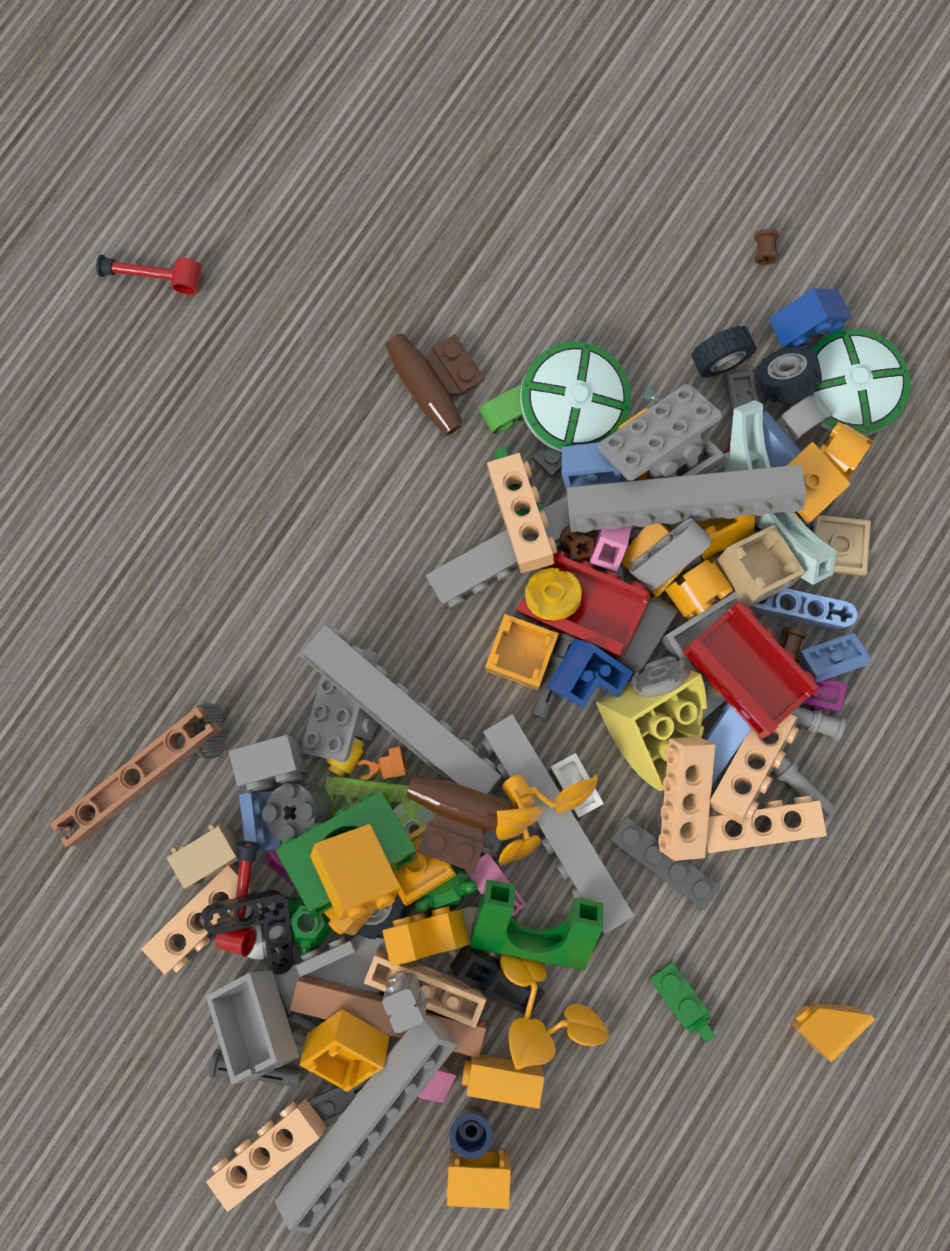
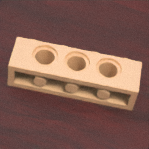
(528, 554)
(743, 806)
(686, 819)
(810, 826)
(162, 948)
(443, 992)
(233, 1186)

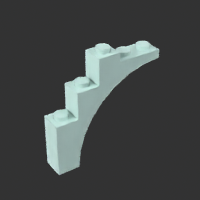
(749, 453)

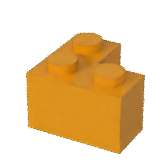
(421, 936)

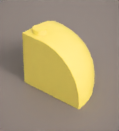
(645, 724)

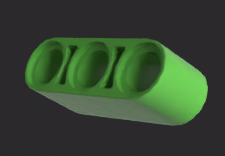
(503, 411)

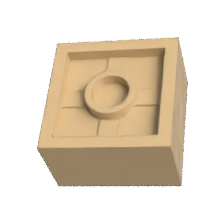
(760, 566)
(205, 856)

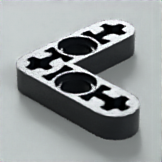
(267, 920)

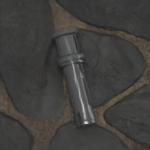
(547, 697)
(283, 1075)

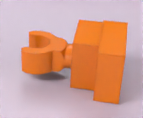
(390, 766)

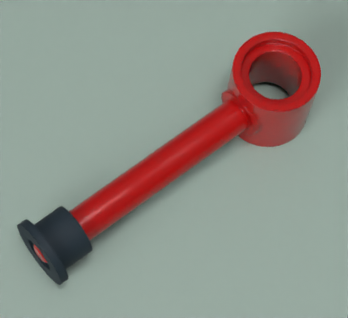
(184, 274)
(243, 940)

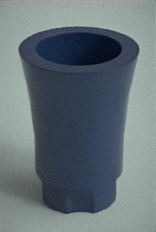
(472, 1142)

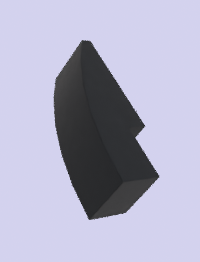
(486, 974)

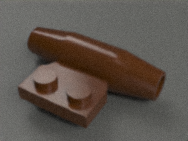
(435, 378)
(462, 817)

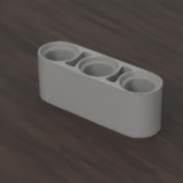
(670, 554)

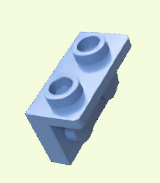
(834, 657)
(254, 826)

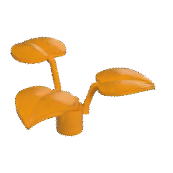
(515, 821)
(528, 1038)

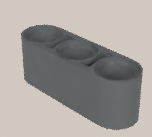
(650, 631)

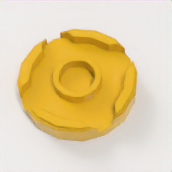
(553, 594)

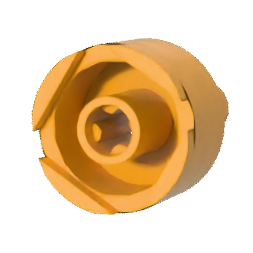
(846, 448)
(699, 589)

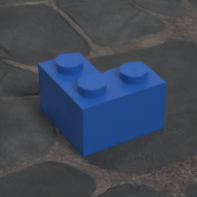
(812, 313)
(586, 669)

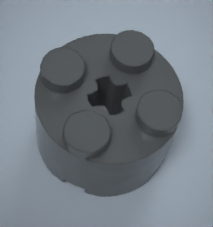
(295, 808)

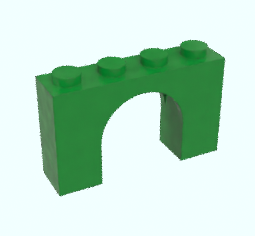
(371, 810)
(563, 945)

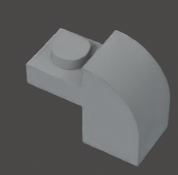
(804, 417)

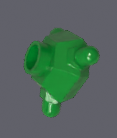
(449, 893)
(304, 930)

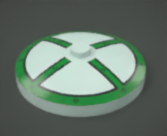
(861, 380)
(574, 395)

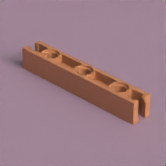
(120, 789)
(325, 998)

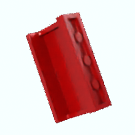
(607, 611)
(750, 669)

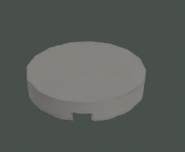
(660, 677)

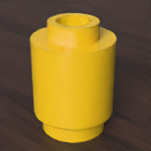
(348, 766)

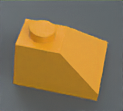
(831, 1027)

